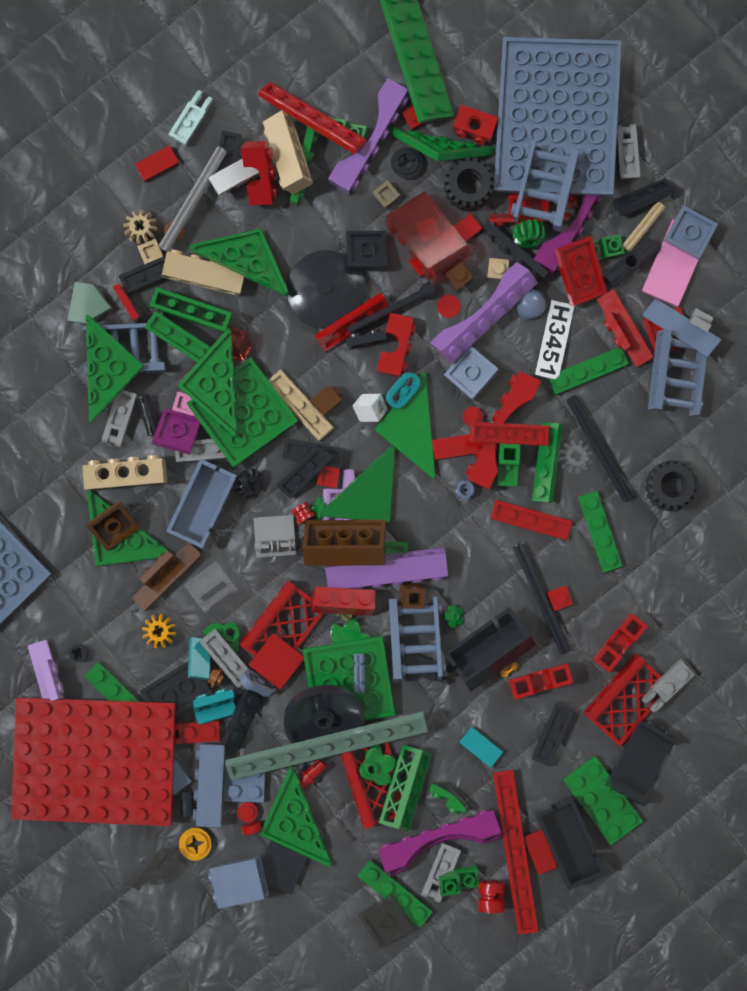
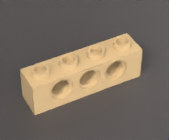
(93, 479)

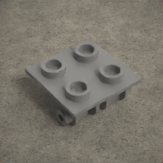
(274, 536)

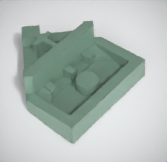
(87, 300)

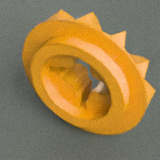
(190, 851)

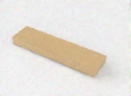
(300, 405)

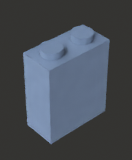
(238, 882)

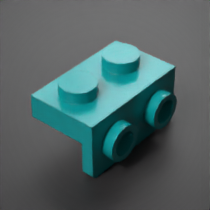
(214, 707)

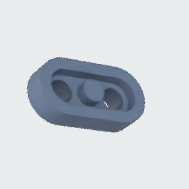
(256, 682)

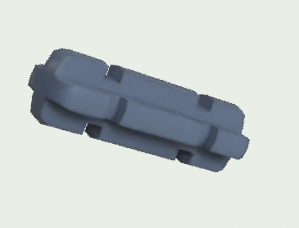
(359, 673)

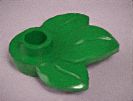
(222, 630)
(349, 632)
(380, 765)

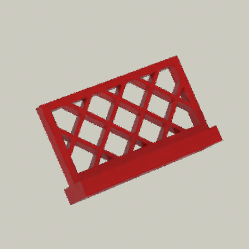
(272, 611)
(612, 691)
(360, 792)

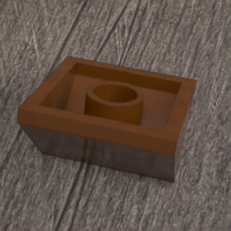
(112, 525)

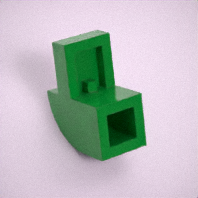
(507, 465)

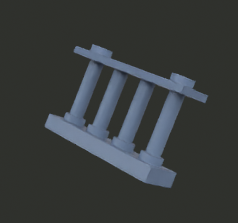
(564, 179)
(155, 364)
(661, 380)
(399, 649)

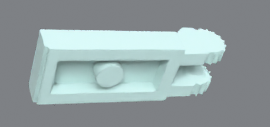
(190, 119)

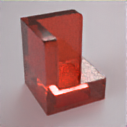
(240, 343)

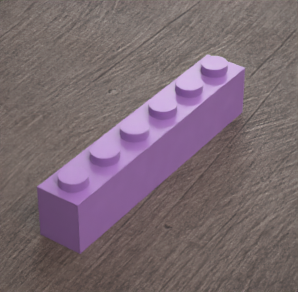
(408, 566)

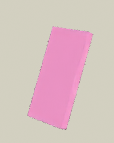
(669, 274)

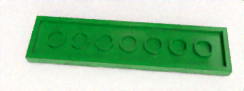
(417, 60)

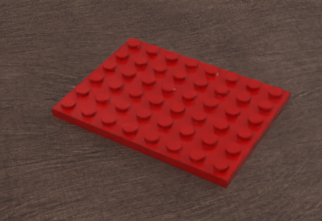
(93, 761)

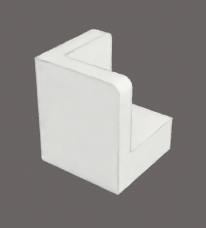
(370, 407)

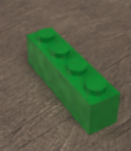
(191, 310)

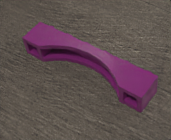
(546, 255)
(399, 856)

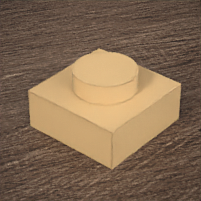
(150, 251)
(497, 268)

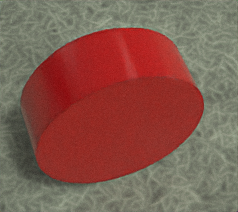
(251, 828)

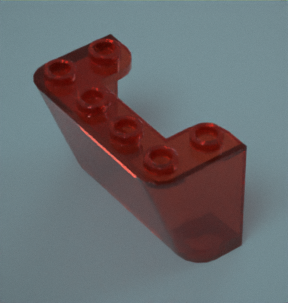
(428, 236)

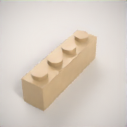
(287, 152)
(201, 273)

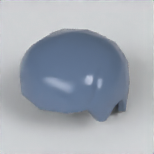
(531, 305)

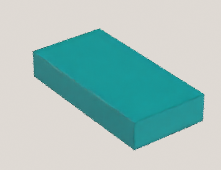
(198, 660)
(481, 747)

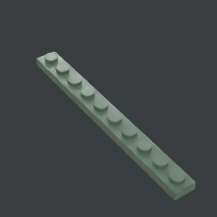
(326, 746)

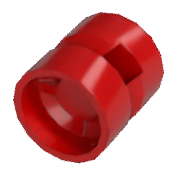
(491, 896)

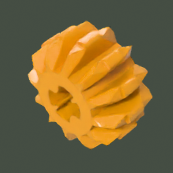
(153, 627)

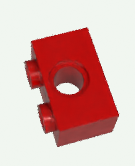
(469, 115)

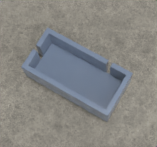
(202, 504)

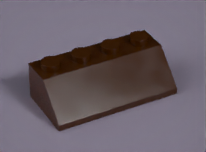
(344, 542)

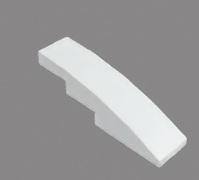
(233, 176)

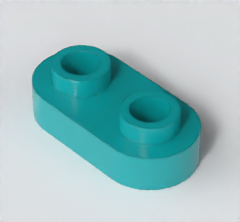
(403, 391)

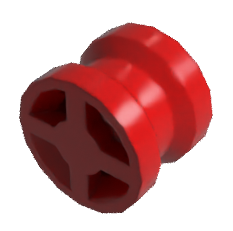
(303, 513)

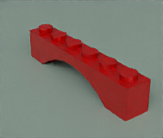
(521, 393)

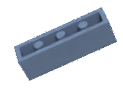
(210, 785)

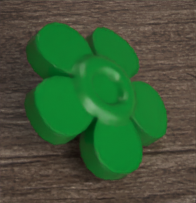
(317, 506)
(454, 616)

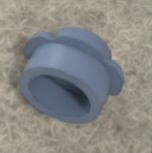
(460, 489)

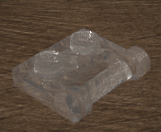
(206, 581)

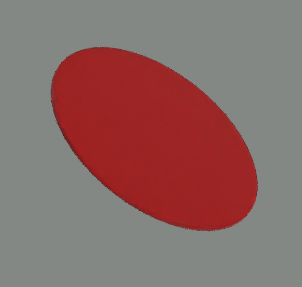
(448, 306)

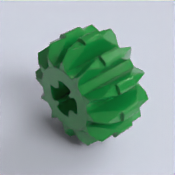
(529, 233)

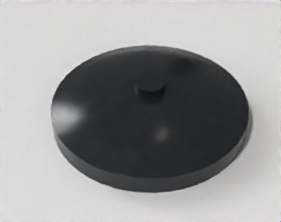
(324, 289)
(322, 712)

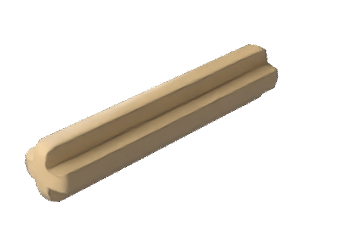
(643, 226)

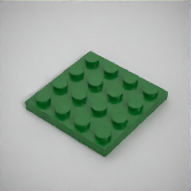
(259, 415)
(335, 666)

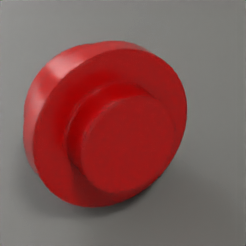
(472, 414)
(247, 812)

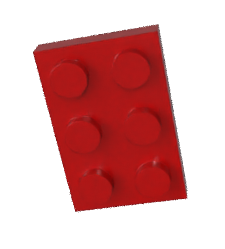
(580, 270)

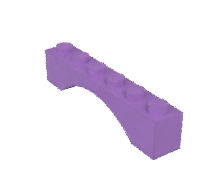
(348, 171)
(457, 339)

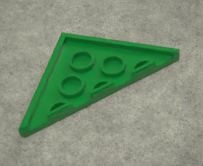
(440, 147)
(246, 255)
(108, 368)
(213, 384)
(410, 429)
(368, 494)
(133, 548)
(293, 823)

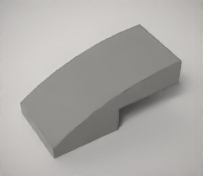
(701, 319)

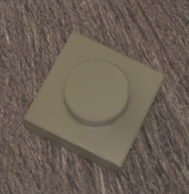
(386, 194)

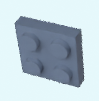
(690, 232)
(472, 372)
(244, 789)

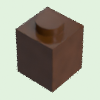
(458, 277)
(327, 400)
(411, 596)

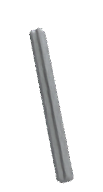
(192, 199)

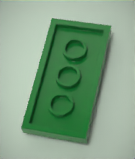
(605, 806)

